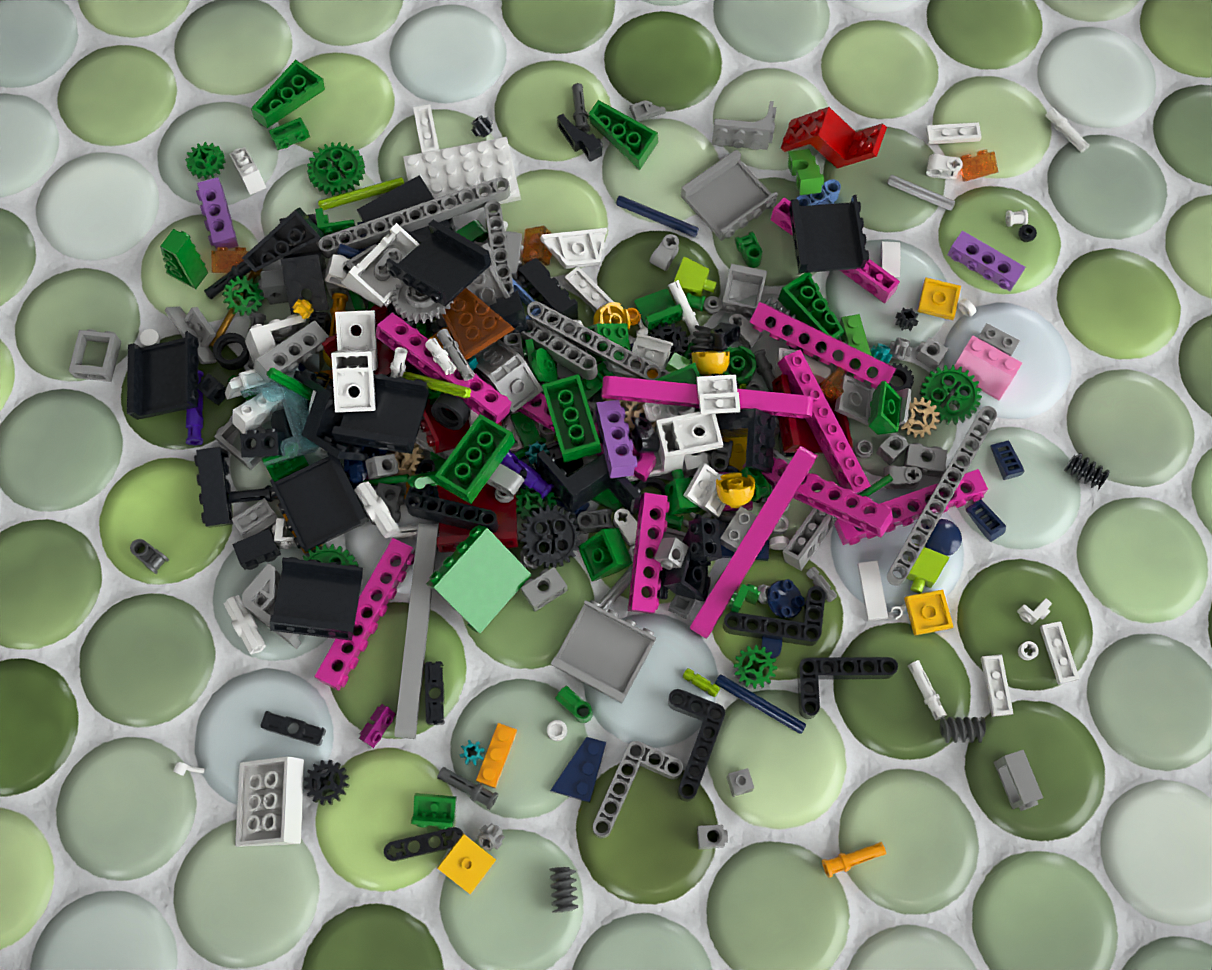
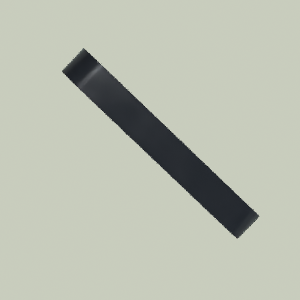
(424, 844)

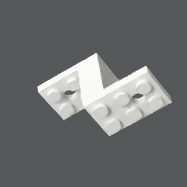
(261, 340)
(355, 361)
(679, 439)

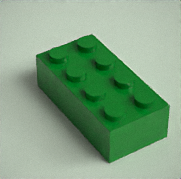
(571, 418)
(475, 459)

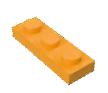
(496, 755)

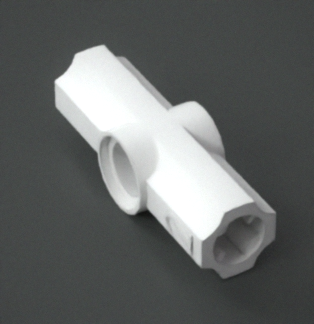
(376, 509)
(244, 625)

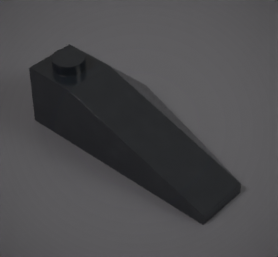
(691, 578)

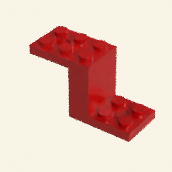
(833, 137)

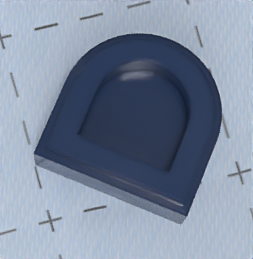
(772, 645)

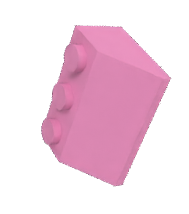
(989, 366)

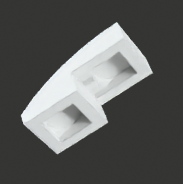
(891, 258)

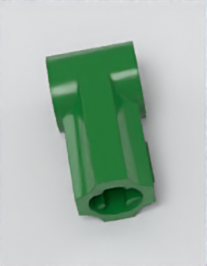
(573, 704)

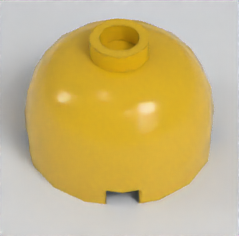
(611, 313)
(711, 362)
(735, 489)

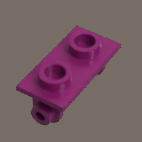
(382, 718)

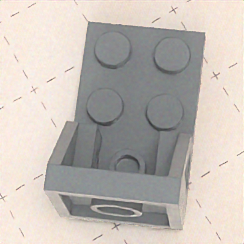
(489, 285)
(508, 373)
(261, 596)

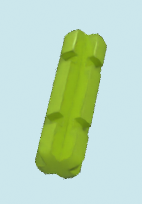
(701, 682)

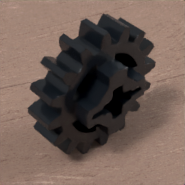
(670, 334)
(323, 789)

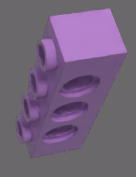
(214, 190)
(983, 252)
(606, 413)

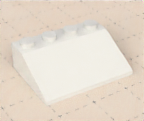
(270, 802)

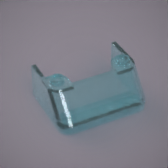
(296, 412)

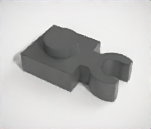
(681, 606)

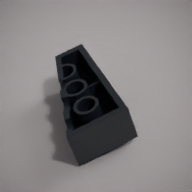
(289, 236)
(547, 289)
(511, 311)
(214, 486)

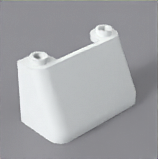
(361, 277)

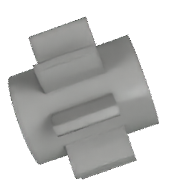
(900, 348)
(490, 837)

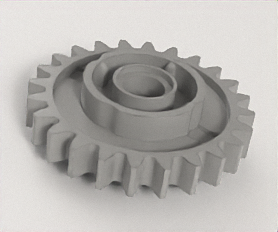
(415, 306)

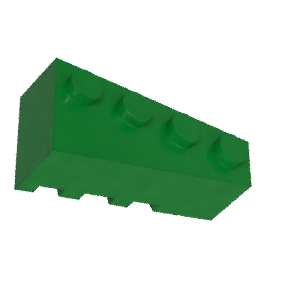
(287, 94)
(626, 134)
(182, 259)
(805, 301)

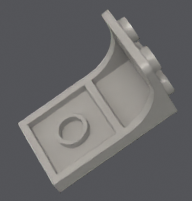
(745, 134)
(857, 399)

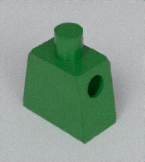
(675, 492)

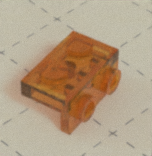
(979, 165)

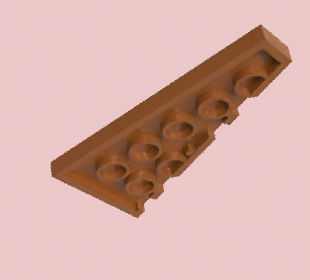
(474, 323)

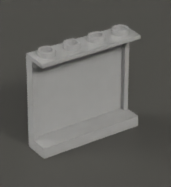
(727, 196)
(604, 651)

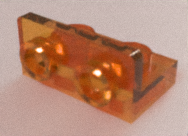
(534, 247)
(223, 259)
(830, 385)

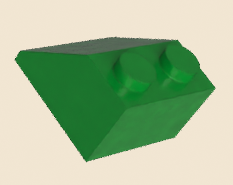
(885, 410)
(605, 554)

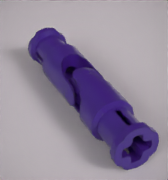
(194, 420)
(533, 478)

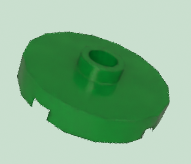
(543, 366)

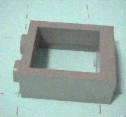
(747, 275)
(92, 372)
(225, 431)
(1018, 780)

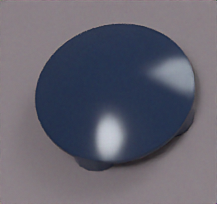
(944, 538)
(785, 599)

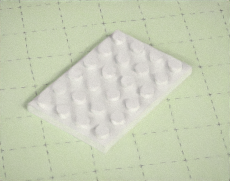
(464, 167)

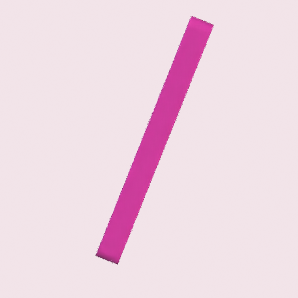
(686, 395)
(753, 542)

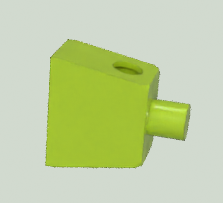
(694, 278)
(926, 569)

